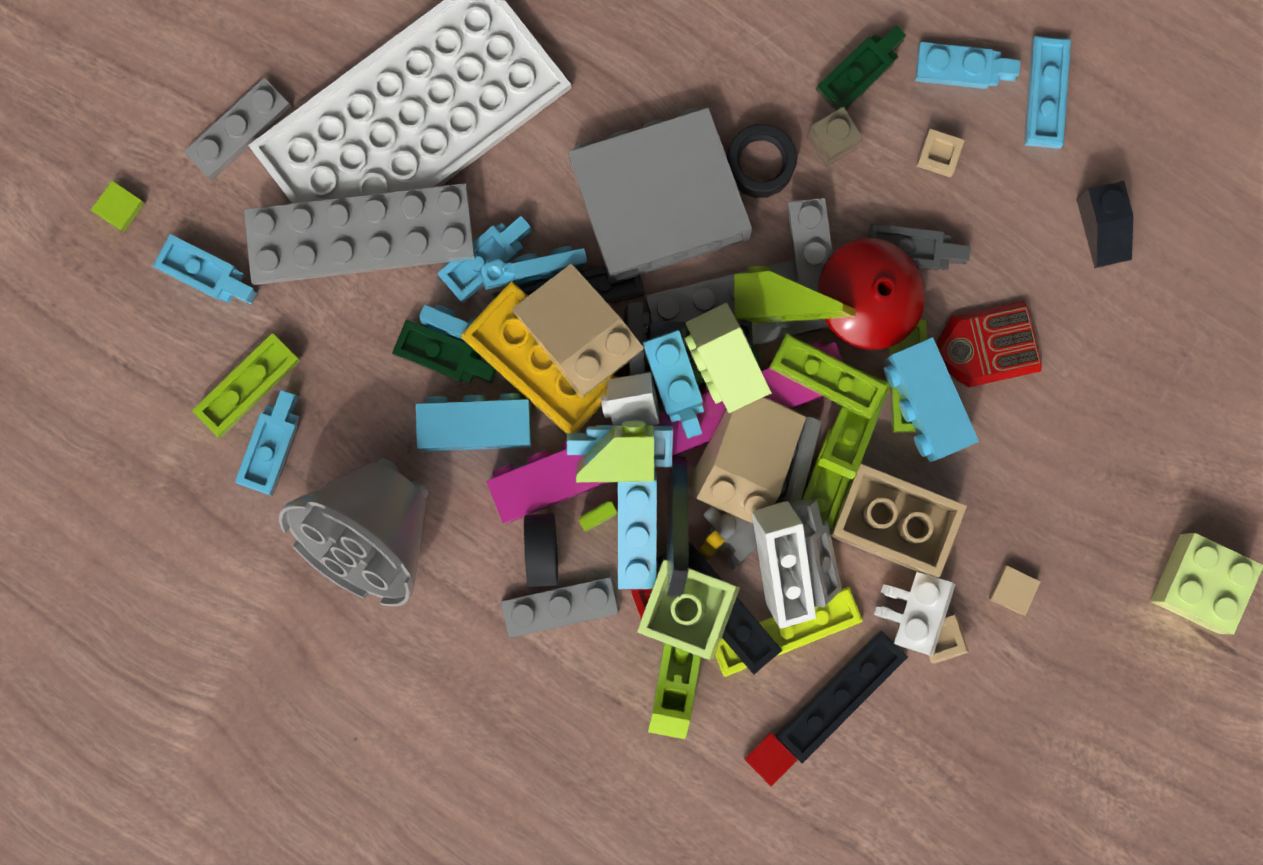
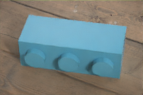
(930, 400)
(473, 423)
(637, 534)

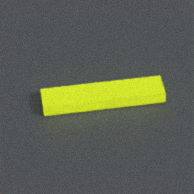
(834, 617)

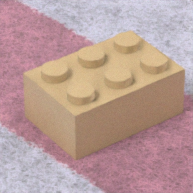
(898, 521)

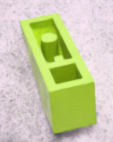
(771, 298)
(674, 692)

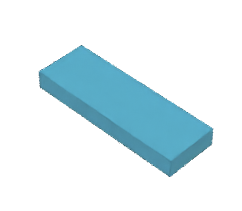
(1047, 92)

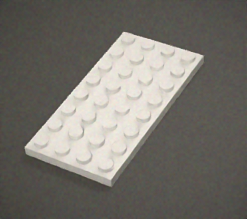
(415, 107)

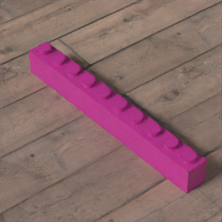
(553, 478)

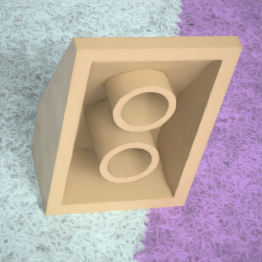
(577, 330)
(748, 458)

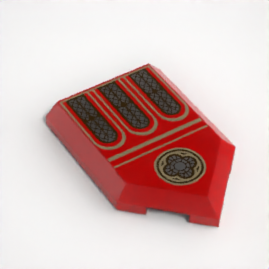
(990, 345)

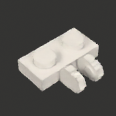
(923, 613)

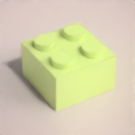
(725, 359)
(1207, 583)
(694, 619)

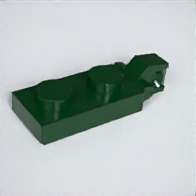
(861, 69)
(441, 354)

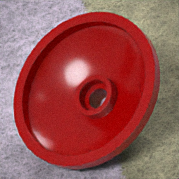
(853, 279)

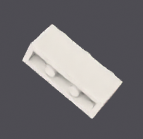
(784, 564)

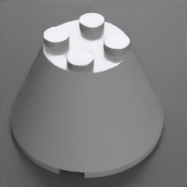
(362, 531)

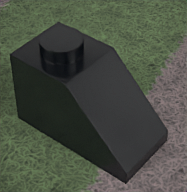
(1107, 223)

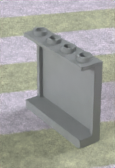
(660, 194)

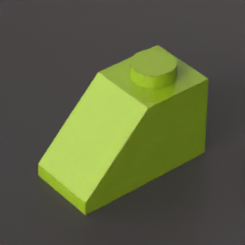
(620, 456)

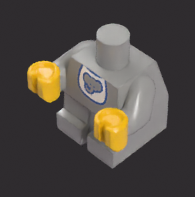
(729, 535)

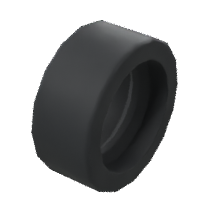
(767, 133)
(540, 550)

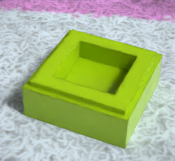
(117, 206)
(597, 516)

